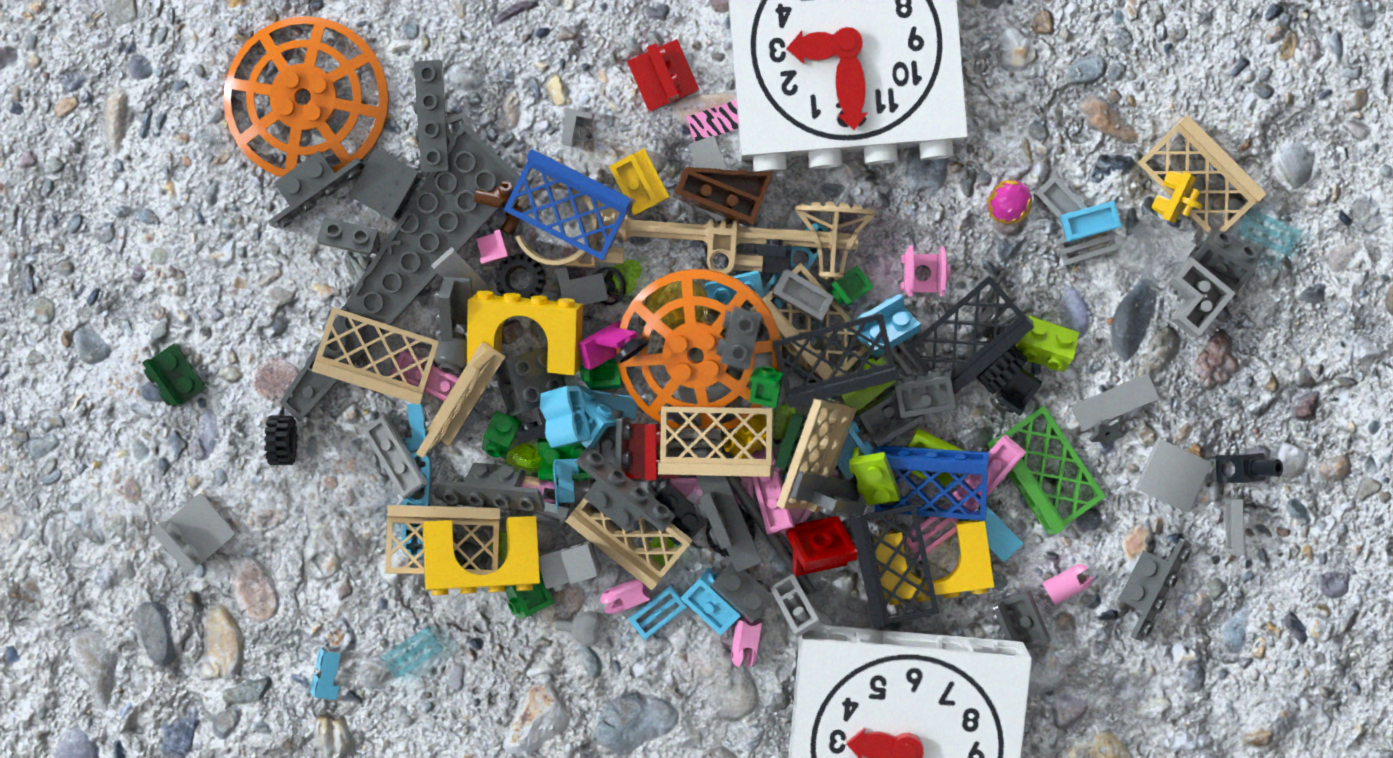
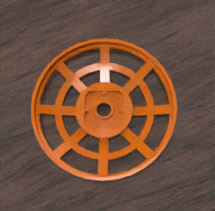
(323, 95)
(694, 335)

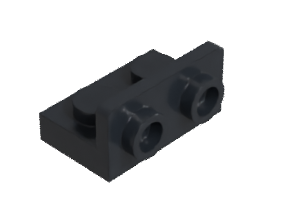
(684, 511)

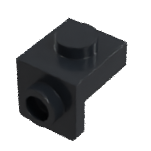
(775, 256)
(1019, 391)

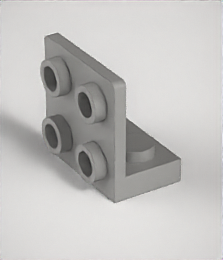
(194, 533)

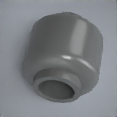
(452, 355)

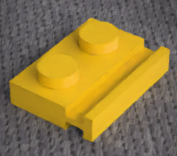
(639, 181)

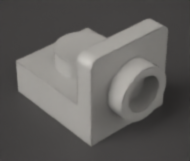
(571, 128)

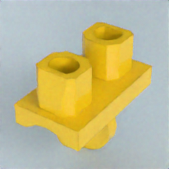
(1182, 185)
(745, 436)

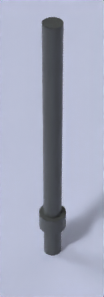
(774, 540)

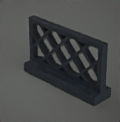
(990, 351)
(843, 383)
(870, 572)

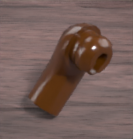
(495, 198)
(511, 221)

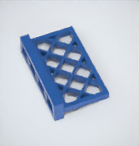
(579, 182)
(939, 461)

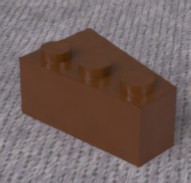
(724, 192)

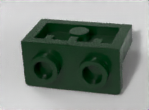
(174, 376)
(789, 445)

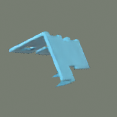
(622, 403)
(416, 422)
(565, 490)
(329, 668)

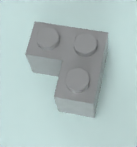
(1204, 295)
(569, 564)

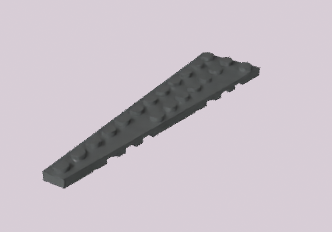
(436, 220)

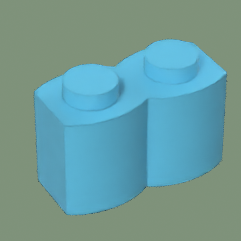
(564, 416)

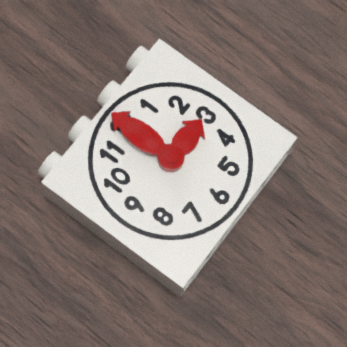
(846, 80)
(907, 695)

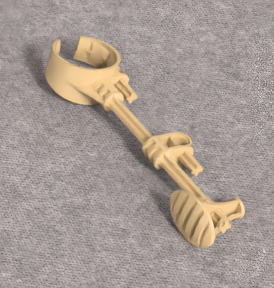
(718, 236)

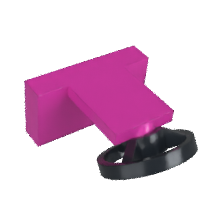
(603, 344)

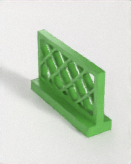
(1032, 489)

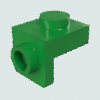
(850, 287)
(603, 376)
(766, 386)
(500, 434)

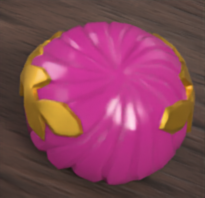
(1009, 202)

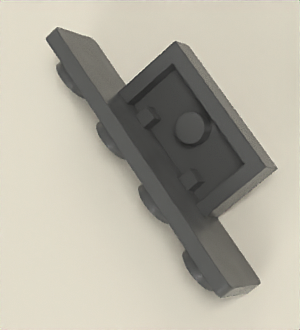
(431, 116)
(308, 184)
(493, 487)
(831, 493)
(620, 496)
(727, 521)
(1150, 584)

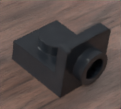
(532, 430)

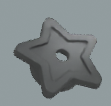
(1106, 431)

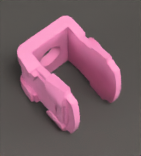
(938, 272)

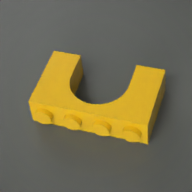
(559, 319)
(970, 573)
(445, 574)

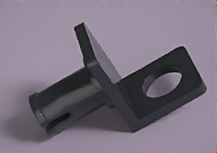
(1248, 468)

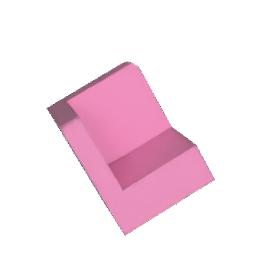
(493, 248)

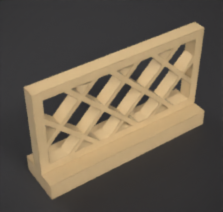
(1218, 159)
(786, 329)
(369, 379)
(462, 398)
(818, 447)
(716, 466)
(459, 515)
(620, 548)

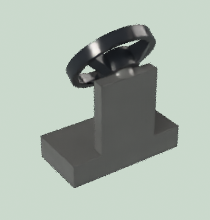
(591, 288)

